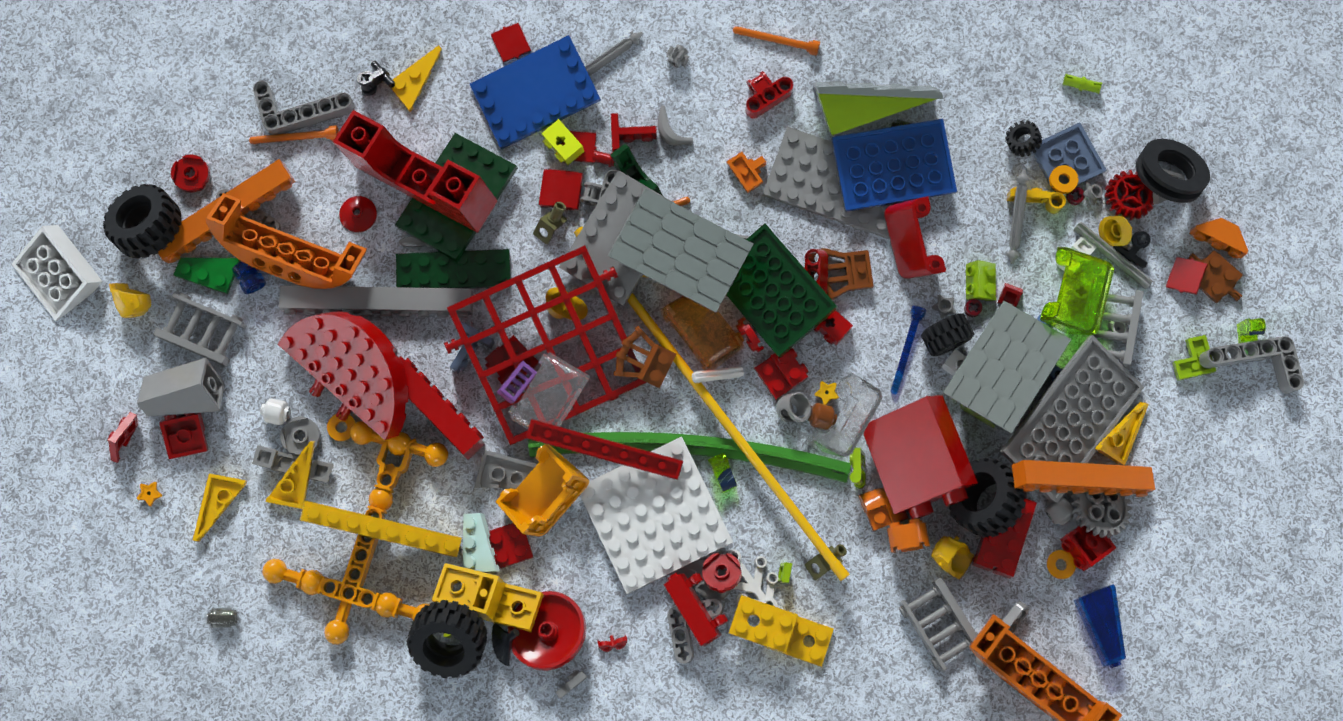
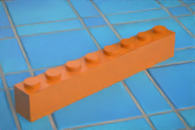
(251, 192)
(1083, 478)

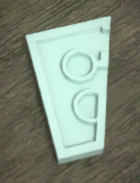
(476, 544)

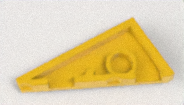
(410, 82)
(1121, 439)
(293, 486)
(217, 497)

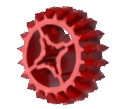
(1122, 181)

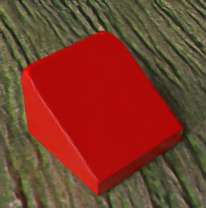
(1010, 294)

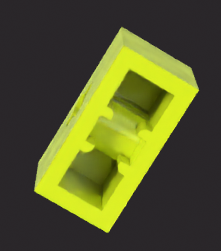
(559, 133)

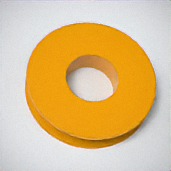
(1065, 170)
(332, 428)
(1051, 564)

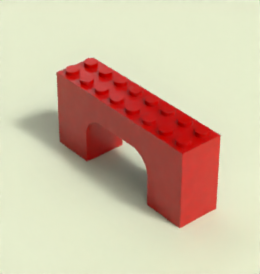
(445, 189)

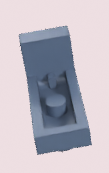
(460, 362)

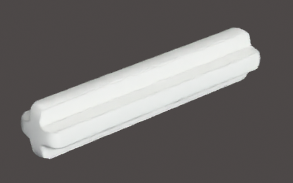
(717, 374)

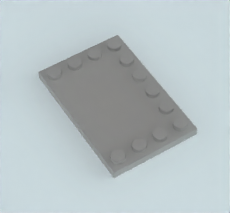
(601, 233)

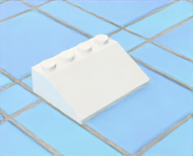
(56, 271)

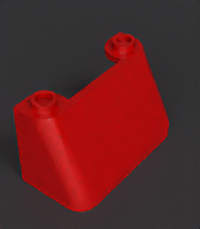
(908, 240)

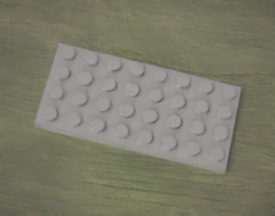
(809, 180)
(1075, 410)

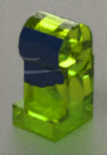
(1250, 329)
(722, 472)

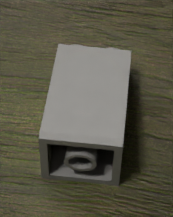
(182, 390)

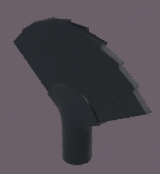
(502, 643)

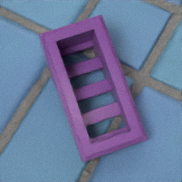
(507, 396)

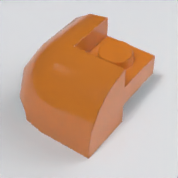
(878, 509)

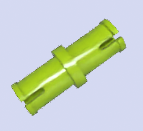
(1082, 83)

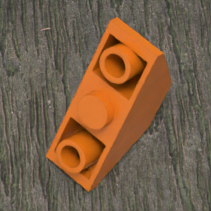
(1221, 236)

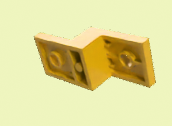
(489, 596)
(781, 630)

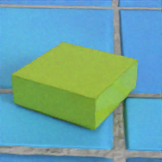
(784, 572)

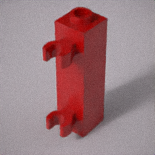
(692, 608)

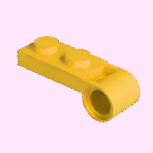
(1037, 195)

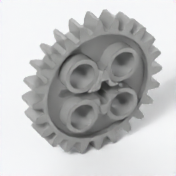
(1102, 508)

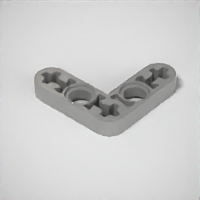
(678, 650)

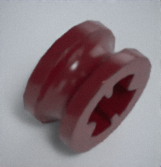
(1069, 197)
(972, 313)

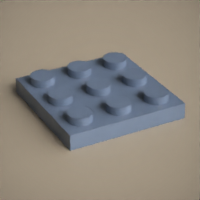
(1072, 149)

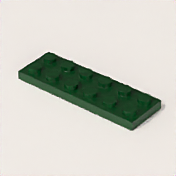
(436, 270)

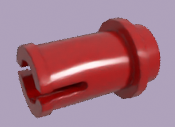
(603, 158)

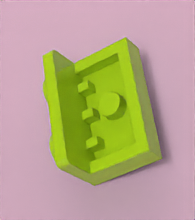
(981, 280)

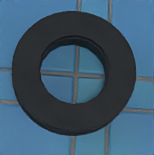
(1166, 185)

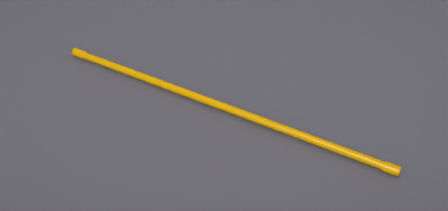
(835, 565)

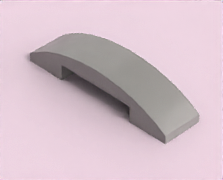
(282, 461)

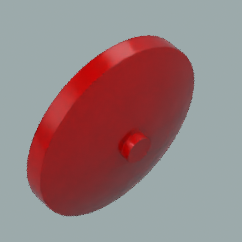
(555, 633)

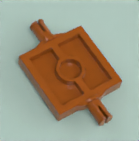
(1219, 277)

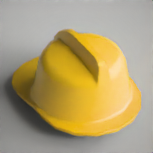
(1115, 230)
(560, 311)

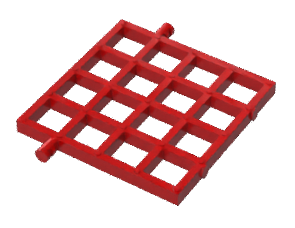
(547, 344)

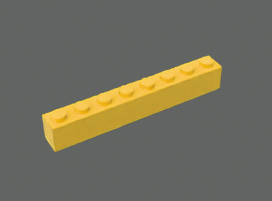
(380, 529)

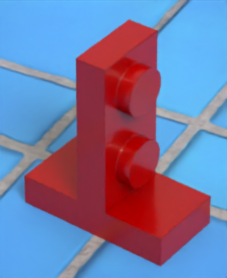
(629, 134)

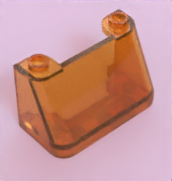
(703, 332)

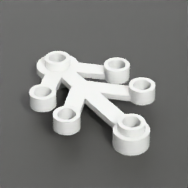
(754, 585)

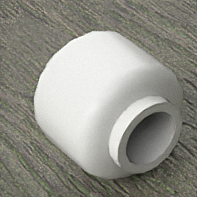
(275, 411)

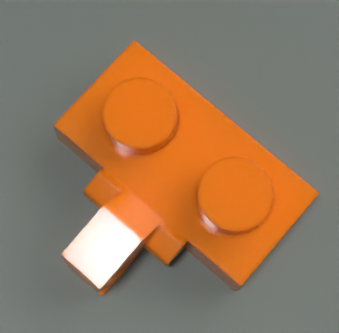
(747, 170)

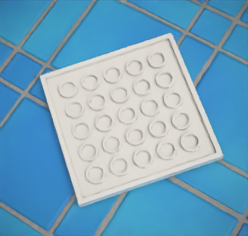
(654, 520)

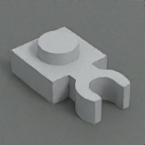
(574, 680)

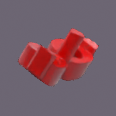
(608, 645)

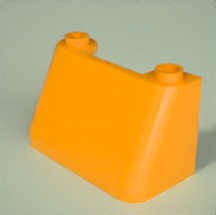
(543, 493)

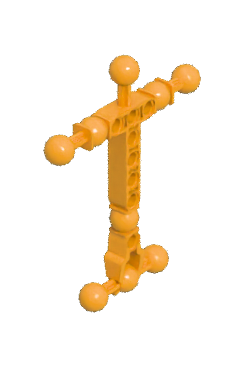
(380, 500)

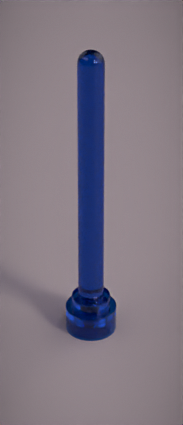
(917, 314)

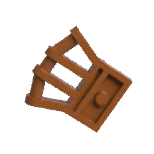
(857, 272)
(656, 364)

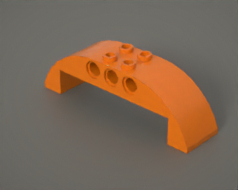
(280, 252)
(1036, 676)

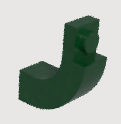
(626, 163)

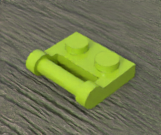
(857, 460)

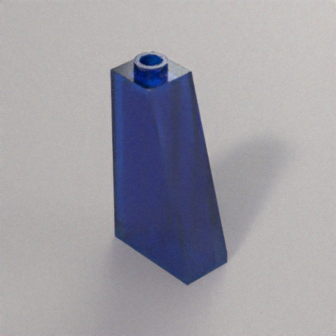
(1102, 620)

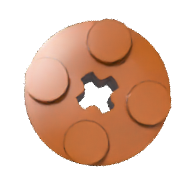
(908, 536)

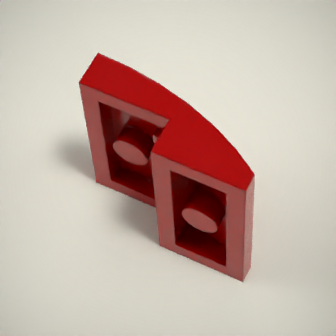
(561, 187)

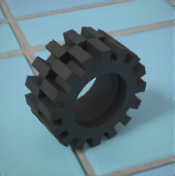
(1020, 130)

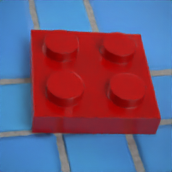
(509, 545)

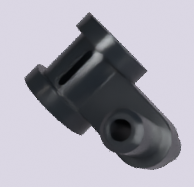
(373, 79)
(1130, 254)

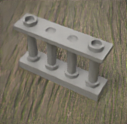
(1130, 319)
(201, 348)
(949, 607)

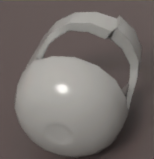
(798, 399)

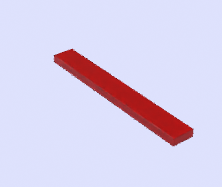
(604, 449)

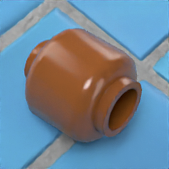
(822, 416)

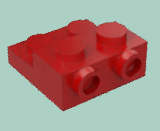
(500, 355)
(782, 373)
(183, 434)
(1085, 547)

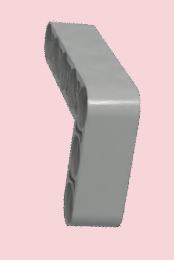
(299, 112)
(1255, 352)

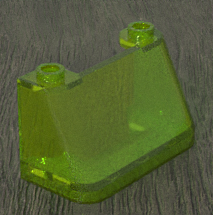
(1081, 293)

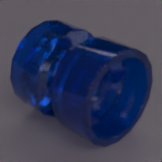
(249, 278)

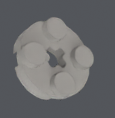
(291, 430)

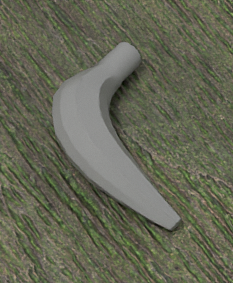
(666, 132)

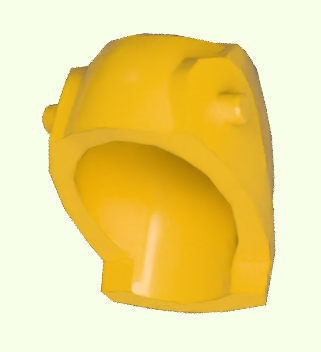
(129, 302)
(952, 556)

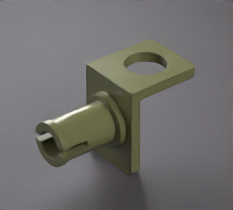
(551, 222)
(839, 551)

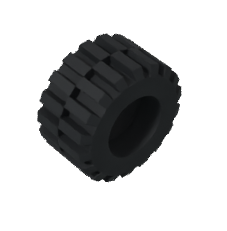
(947, 334)

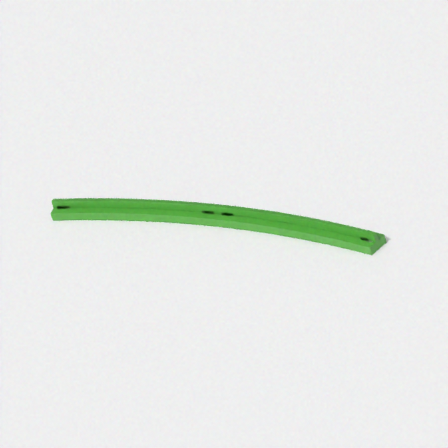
(714, 446)

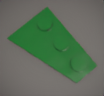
(208, 272)

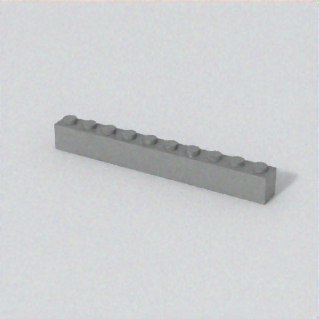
(374, 300)

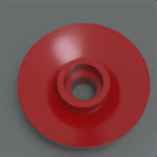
(363, 220)

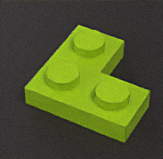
(1191, 366)

